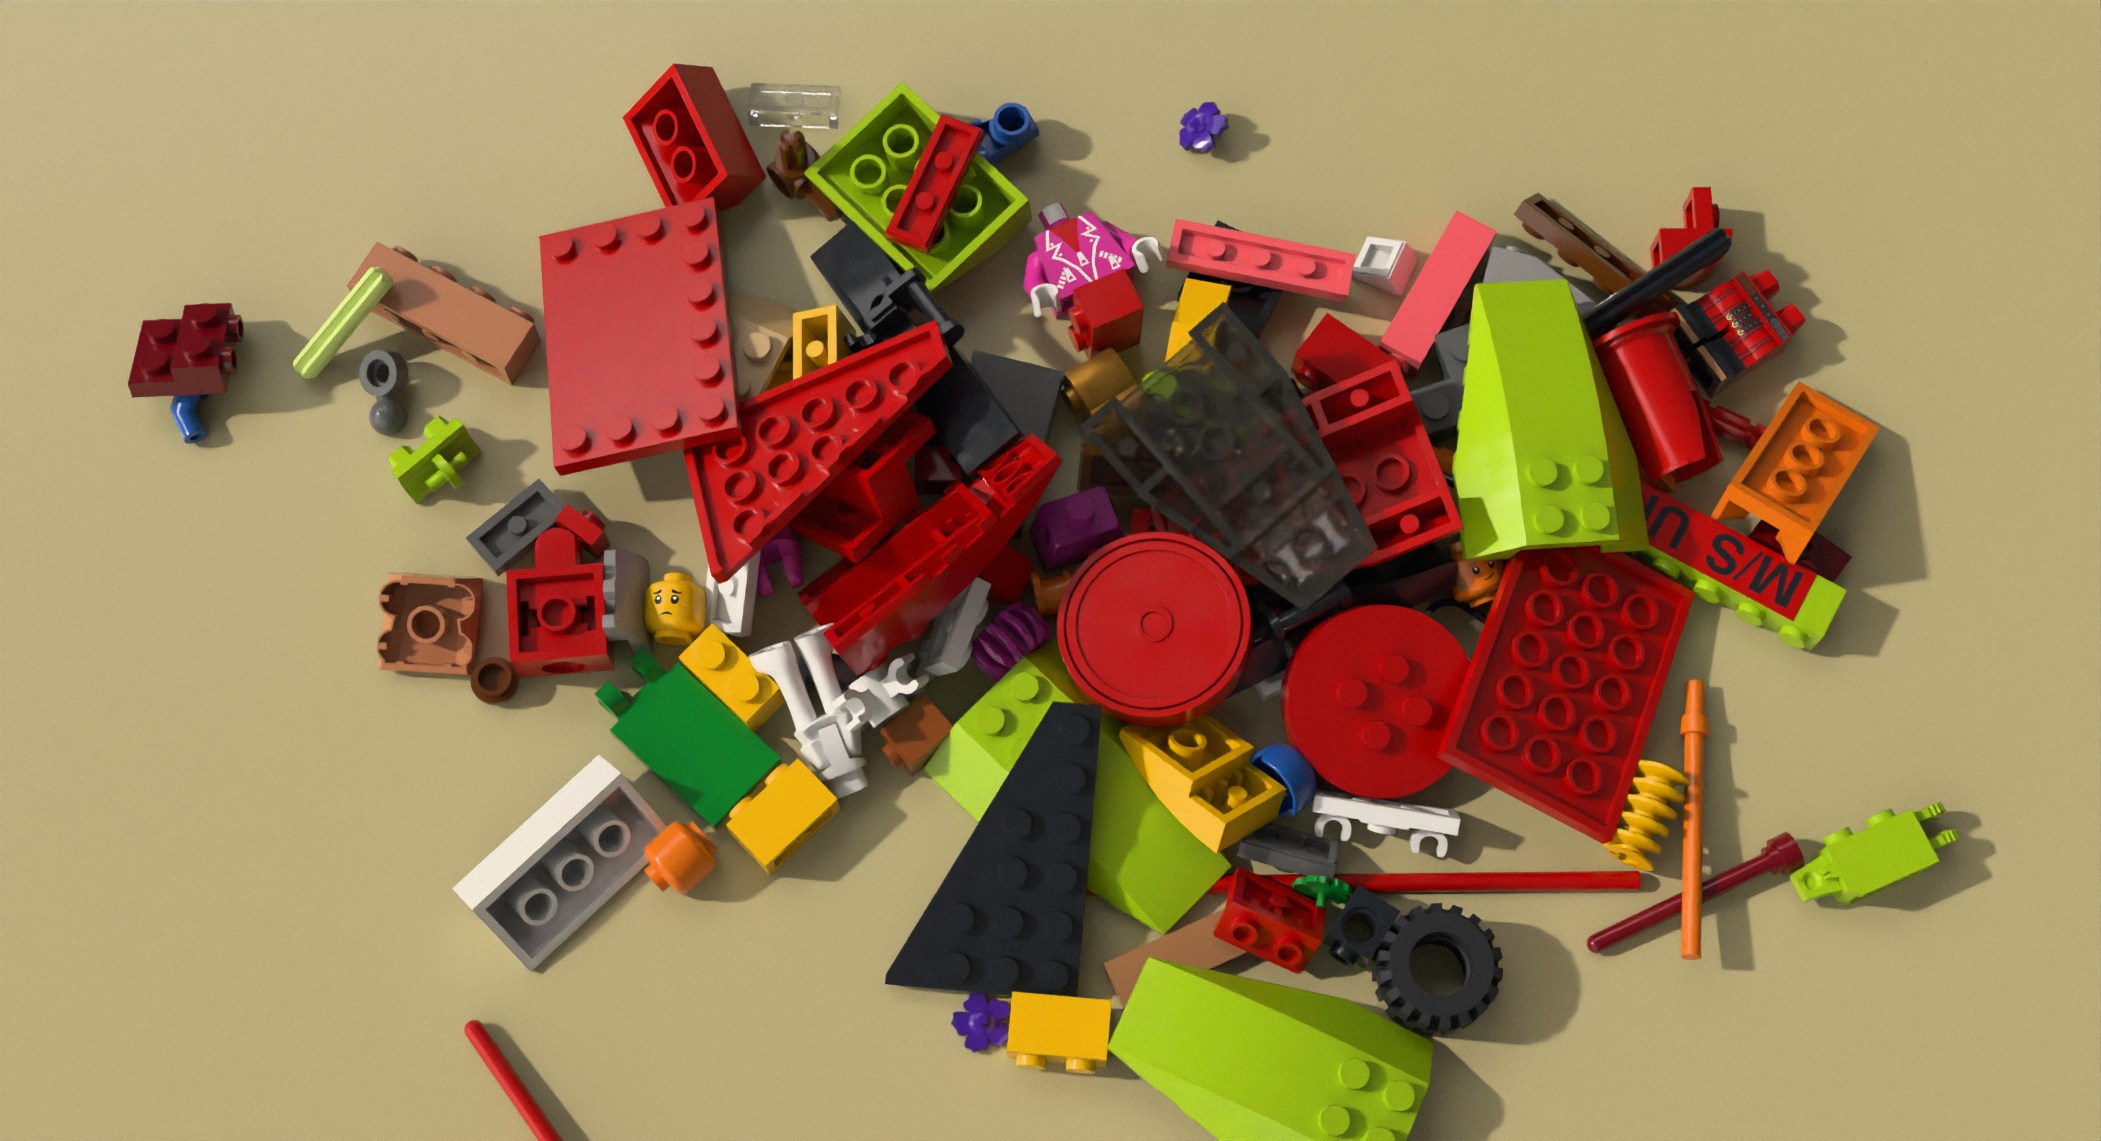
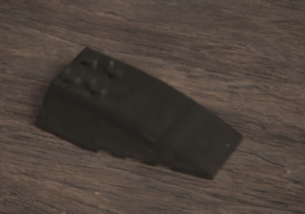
(1237, 461)

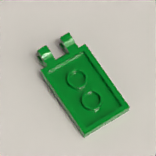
(688, 739)

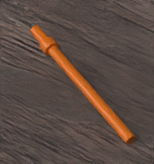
(1694, 730)

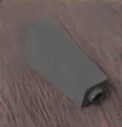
(1026, 393)

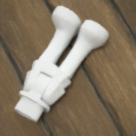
(823, 737)

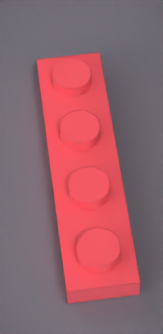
(1260, 260)

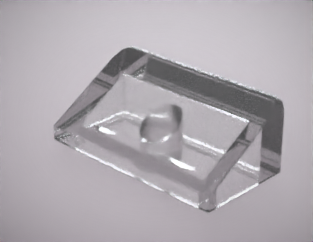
(794, 105)

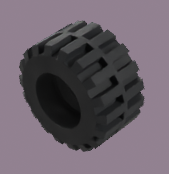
(1465, 941)

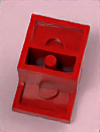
(868, 494)

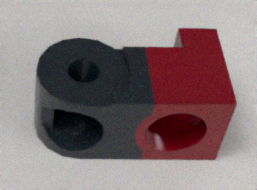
(934, 468)

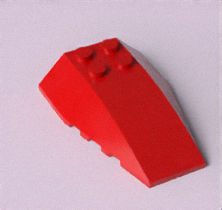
(1383, 461)
(929, 559)

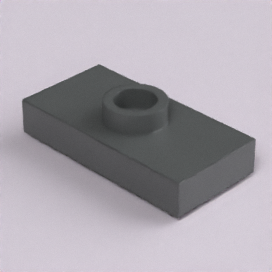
(1291, 850)

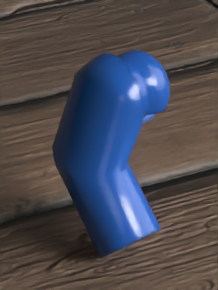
(186, 417)

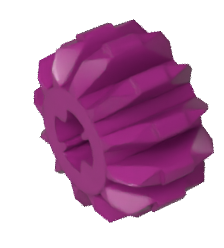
(1009, 639)

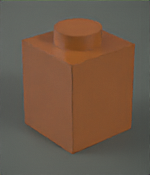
(914, 735)

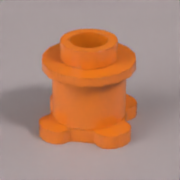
(1048, 592)

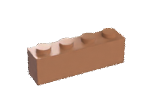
(452, 316)

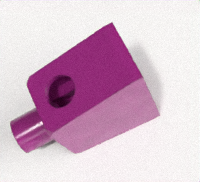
(1073, 527)

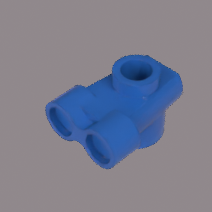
(1006, 132)

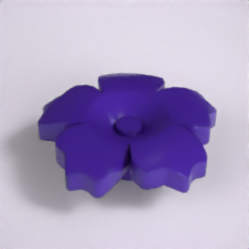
(1202, 127)
(982, 1022)

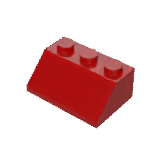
(693, 139)

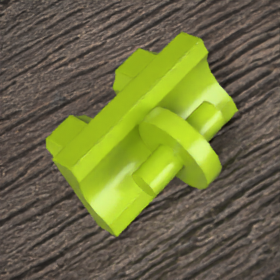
(435, 461)

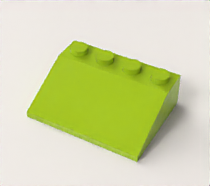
(872, 167)

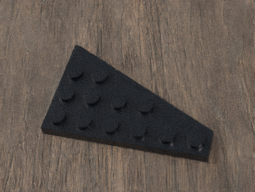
(1019, 886)

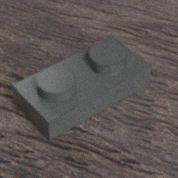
(516, 527)

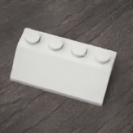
(562, 862)

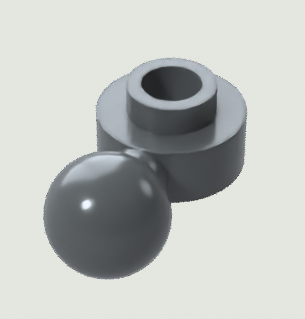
(387, 414)

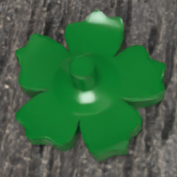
(1322, 887)

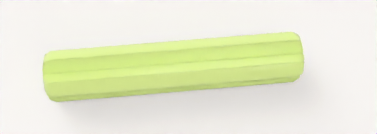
(343, 322)

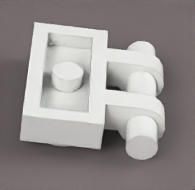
(950, 637)

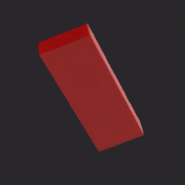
(934, 184)

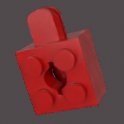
(557, 611)

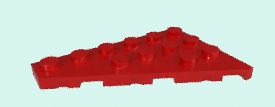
(802, 440)

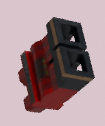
(1734, 330)

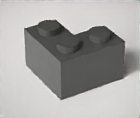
(1442, 401)

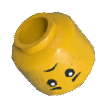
(675, 609)

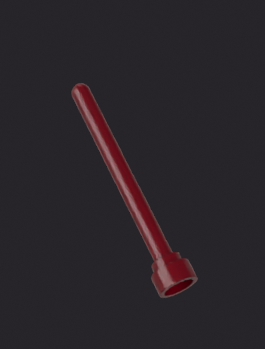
(1779, 855)

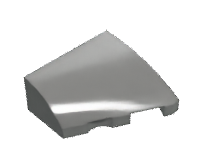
(624, 595)

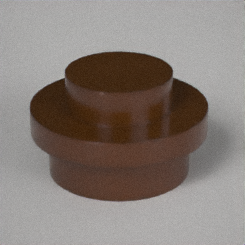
(494, 681)

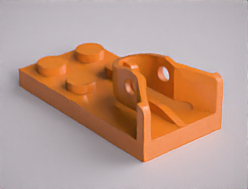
(1798, 467)

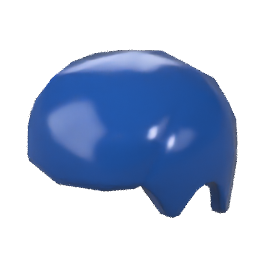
(1292, 771)

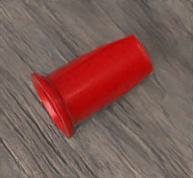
(1658, 398)

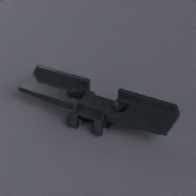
(879, 301)
(1397, 582)

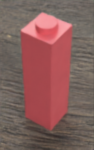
(1437, 292)

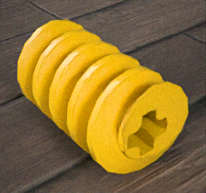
(1642, 811)

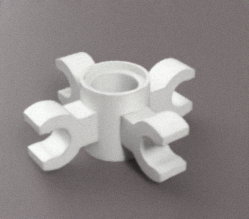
(881, 694)

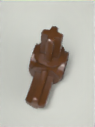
(788, 174)

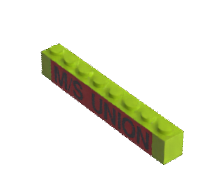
(1736, 571)

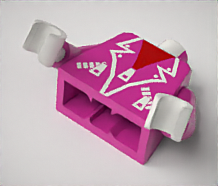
(1077, 254)

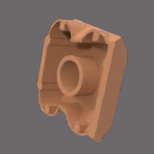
(429, 623)

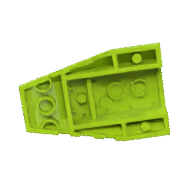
(1540, 432)
(1138, 848)
(1271, 1057)

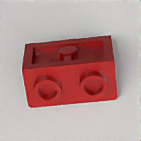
(1270, 921)

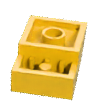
(1205, 778)

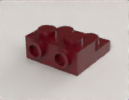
(187, 353)

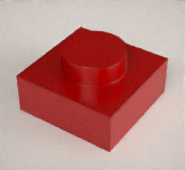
(586, 528)

